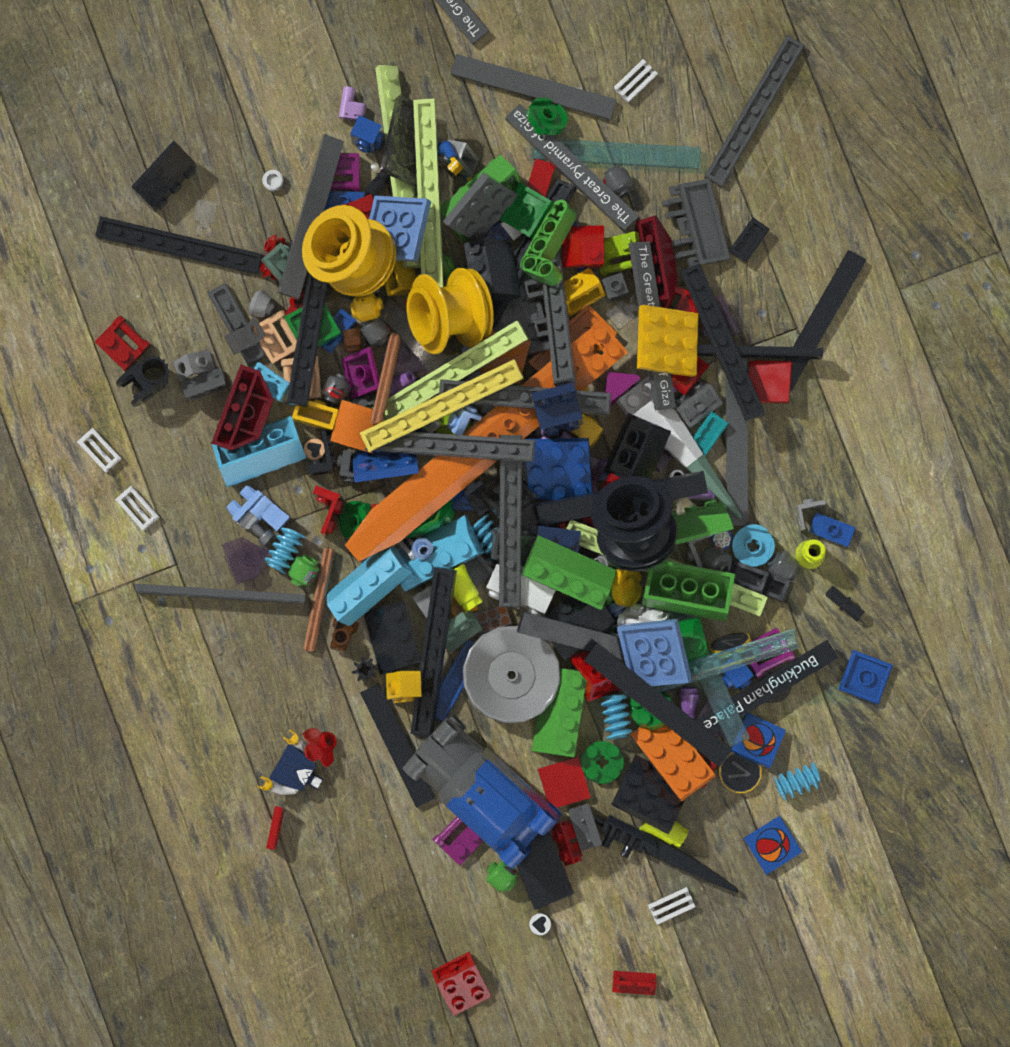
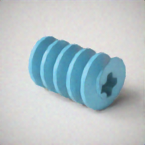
(483, 532)
(284, 549)
(616, 716)
(797, 781)

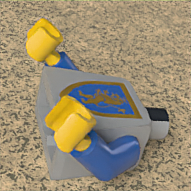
(457, 158)

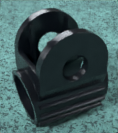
(146, 387)

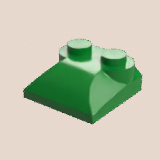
(435, 521)
(693, 639)

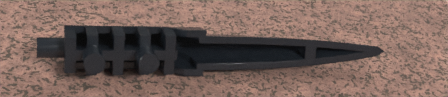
(638, 840)

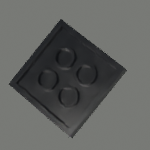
(647, 796)

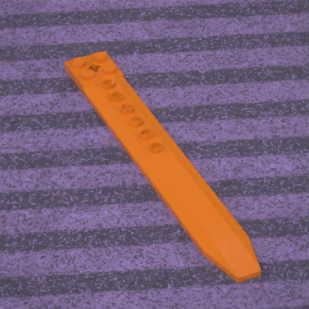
(447, 476)

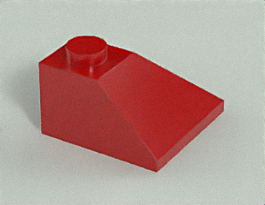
(584, 247)

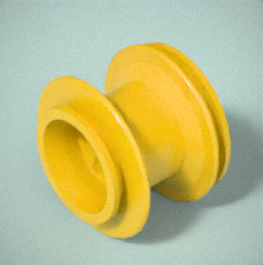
(349, 251)
(457, 309)

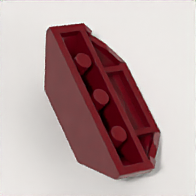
(662, 254)
(244, 410)

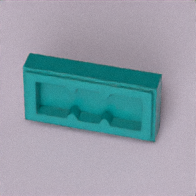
(710, 432)

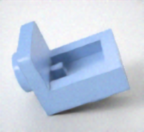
(459, 419)

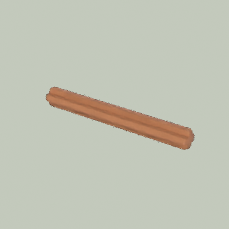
(386, 379)
(319, 599)

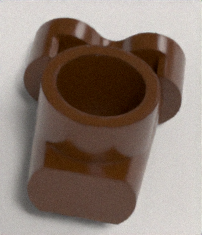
(352, 341)
(344, 632)

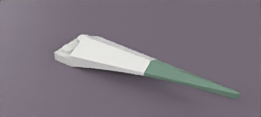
(680, 442)

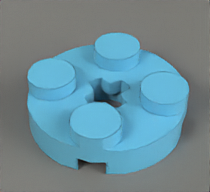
(763, 539)

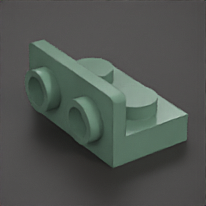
(276, 260)
(462, 629)

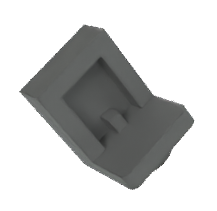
(344, 463)

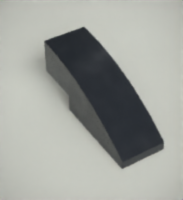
(761, 582)

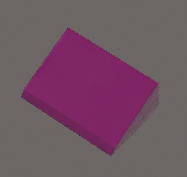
(361, 373)
(619, 384)

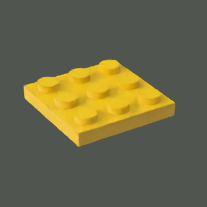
(667, 340)

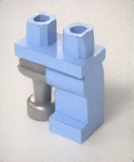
(254, 510)

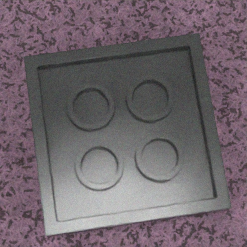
(480, 207)

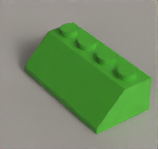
(498, 169)
(701, 521)
(569, 572)
(689, 590)
(559, 723)

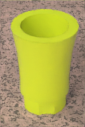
(805, 559)
(464, 590)
(676, 836)

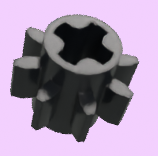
(370, 673)

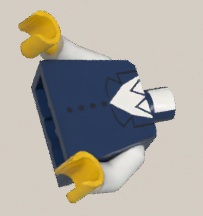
(292, 770)

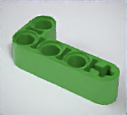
(547, 242)

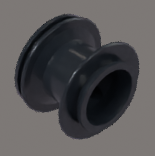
(622, 530)

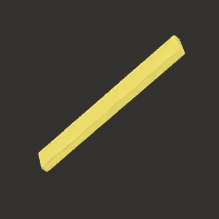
(441, 405)

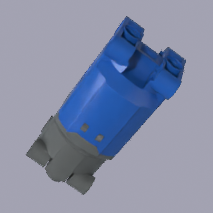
(482, 791)

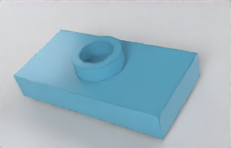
(277, 385)

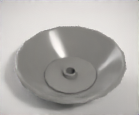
(506, 698)

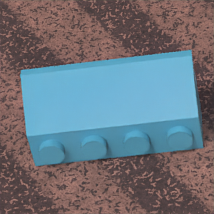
(276, 448)
(452, 547)
(367, 585)

